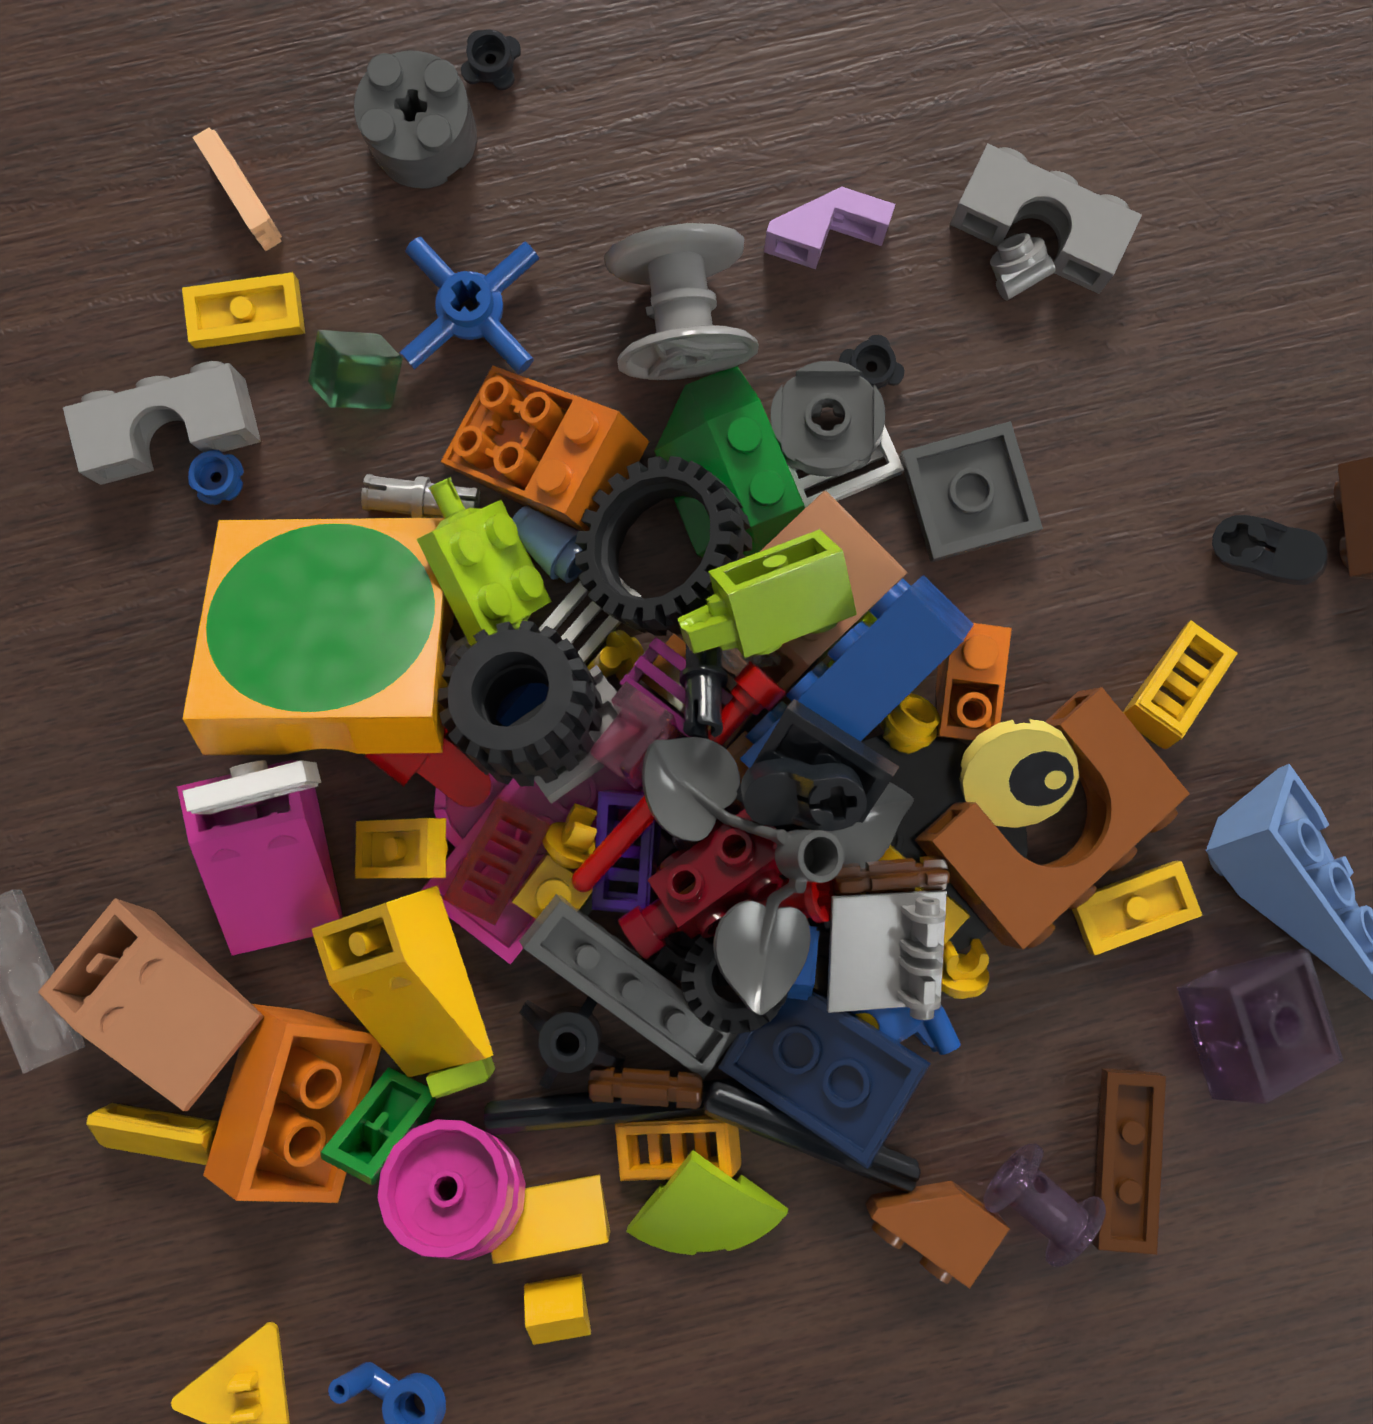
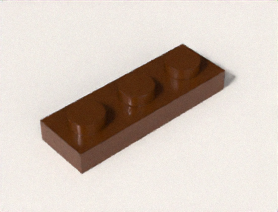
(1130, 1159)

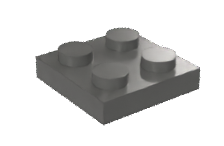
(970, 491)

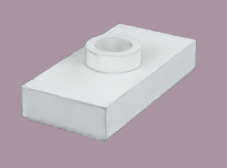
(251, 784)

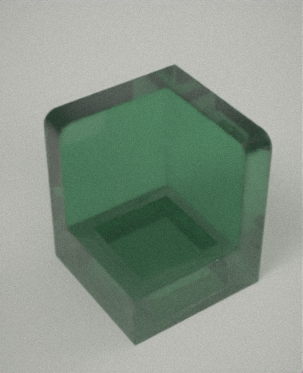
(354, 369)

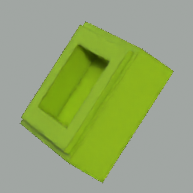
(459, 1077)

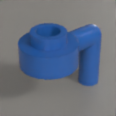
(396, 1394)

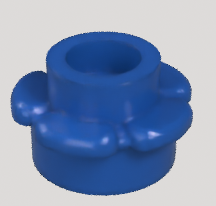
(204, 468)

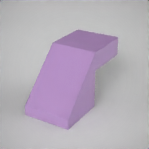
(803, 231)

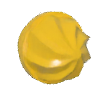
(911, 724)

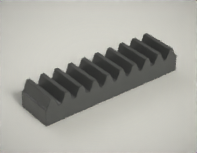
(623, 984)

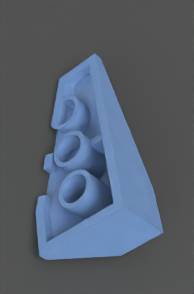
(1284, 869)

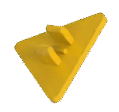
(241, 1386)

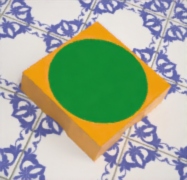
(319, 639)

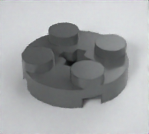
(850, 396)

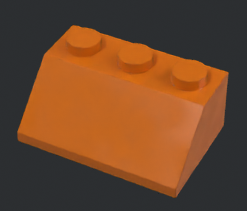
(285, 1102)

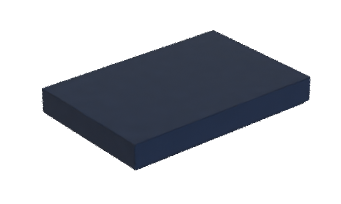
(829, 1074)

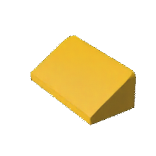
(153, 1132)
(557, 1220)

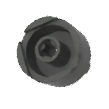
(415, 117)

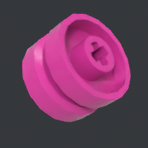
(417, 1185)

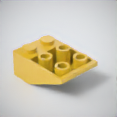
(406, 982)

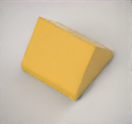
(556, 1309)

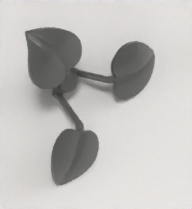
(757, 945)

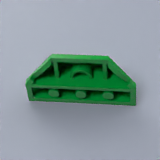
(729, 434)

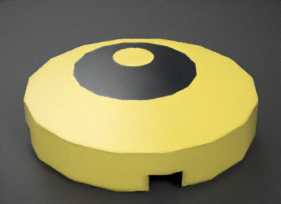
(1019, 772)

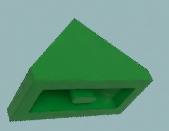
(377, 1124)

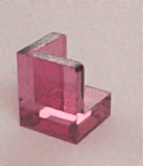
(631, 732)

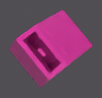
(265, 867)

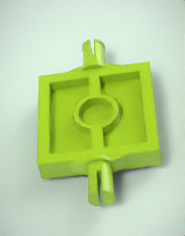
(481, 564)

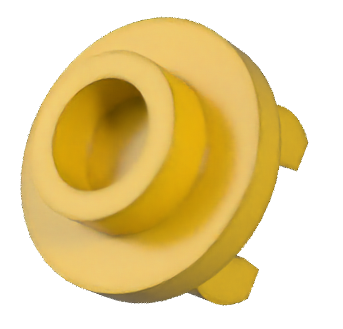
(573, 840)
(965, 974)

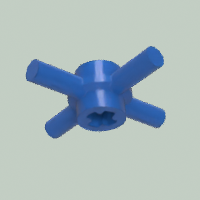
(466, 285)

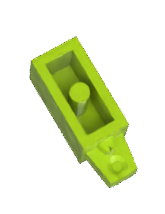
(773, 598)

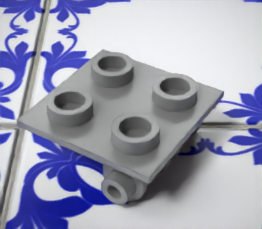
(887, 952)

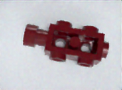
(718, 886)

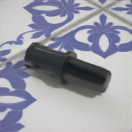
(703, 692)

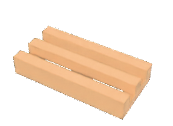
(238, 188)

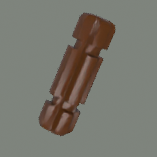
(892, 876)
(645, 1087)

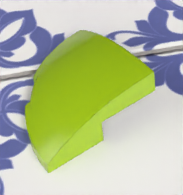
(705, 1211)

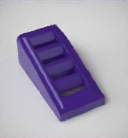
(607, 819)

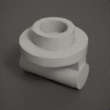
(1020, 264)

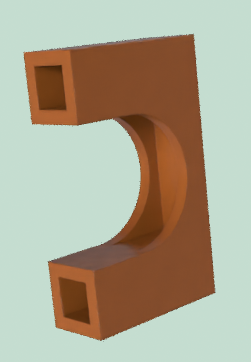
(1126, 798)

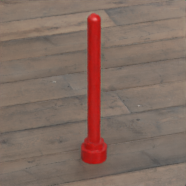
(751, 695)

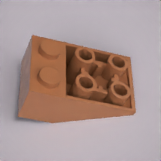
(870, 574)
(151, 1002)

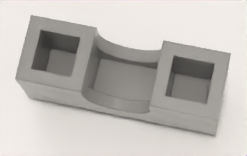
(1089, 226)
(115, 429)

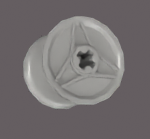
(676, 267)

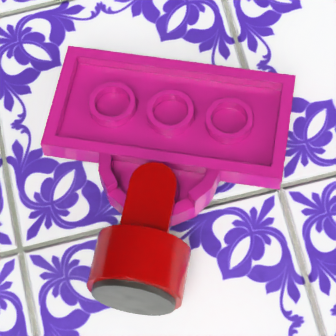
(465, 799)

